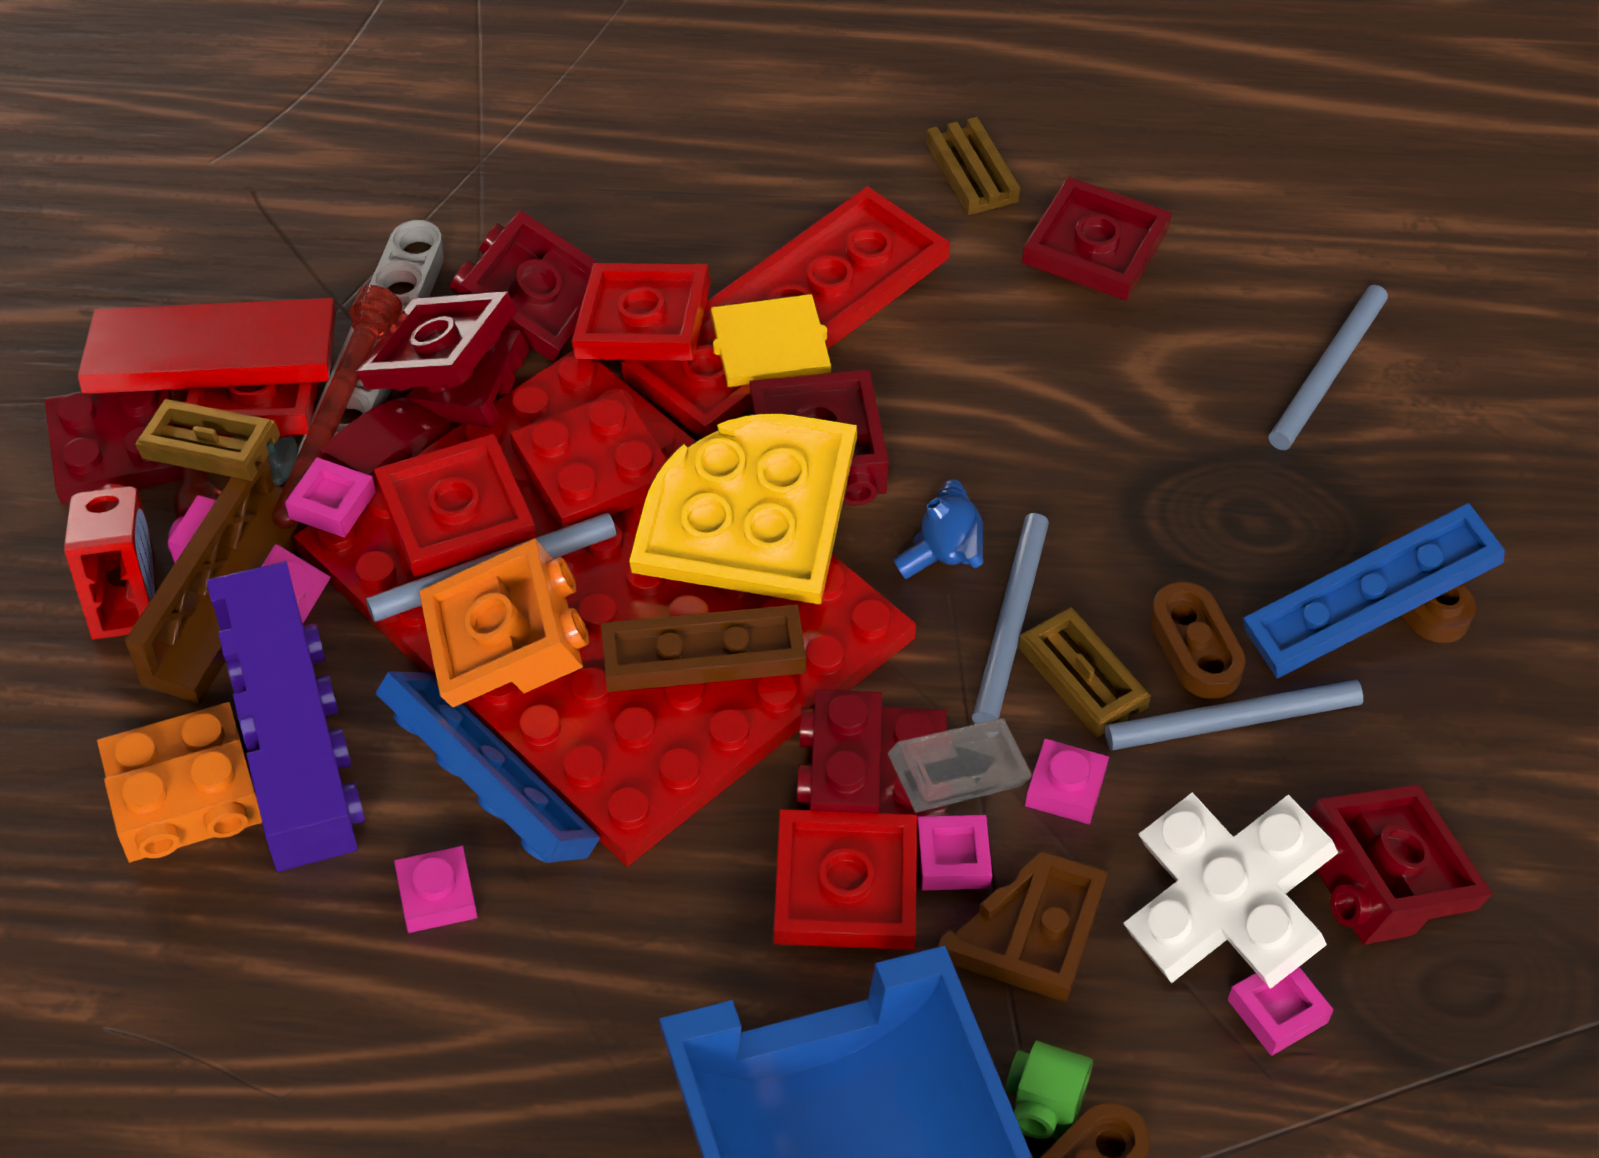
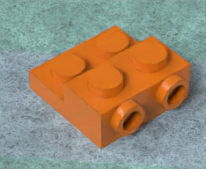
(503, 624)
(178, 782)

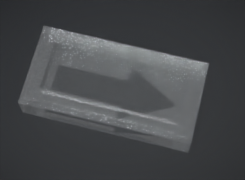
(959, 764)

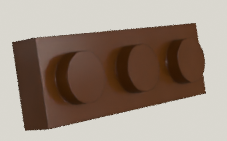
(703, 648)

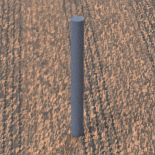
(1328, 368)
(555, 543)
(1010, 619)
(1233, 715)

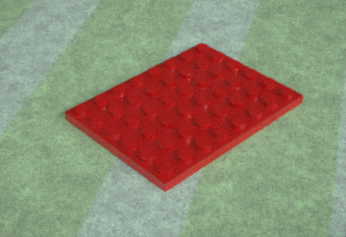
(638, 756)

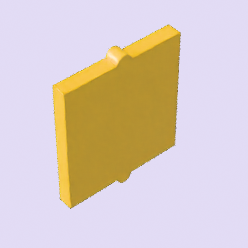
(770, 340)

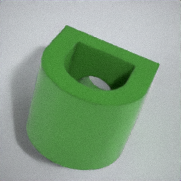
(1048, 1089)

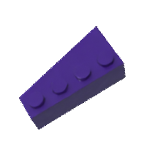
(284, 717)

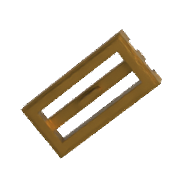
(990, 157)
(202, 446)
(1075, 677)

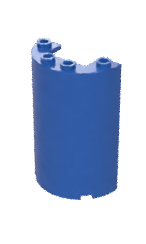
(850, 1081)

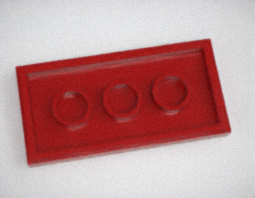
(208, 346)

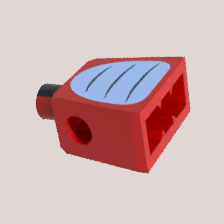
(107, 532)

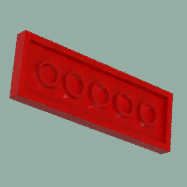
(848, 262)

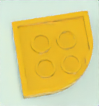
(749, 507)

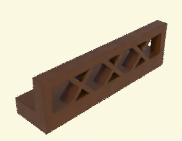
(228, 541)

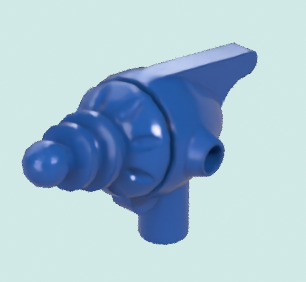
(948, 533)

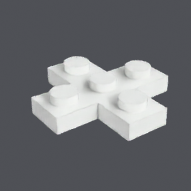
(1231, 889)

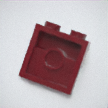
(541, 275)
(835, 398)
(851, 751)
(1394, 863)

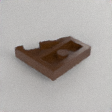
(1033, 928)

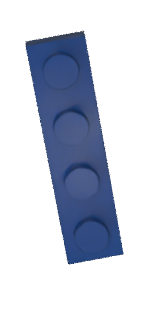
(1373, 590)
(489, 768)

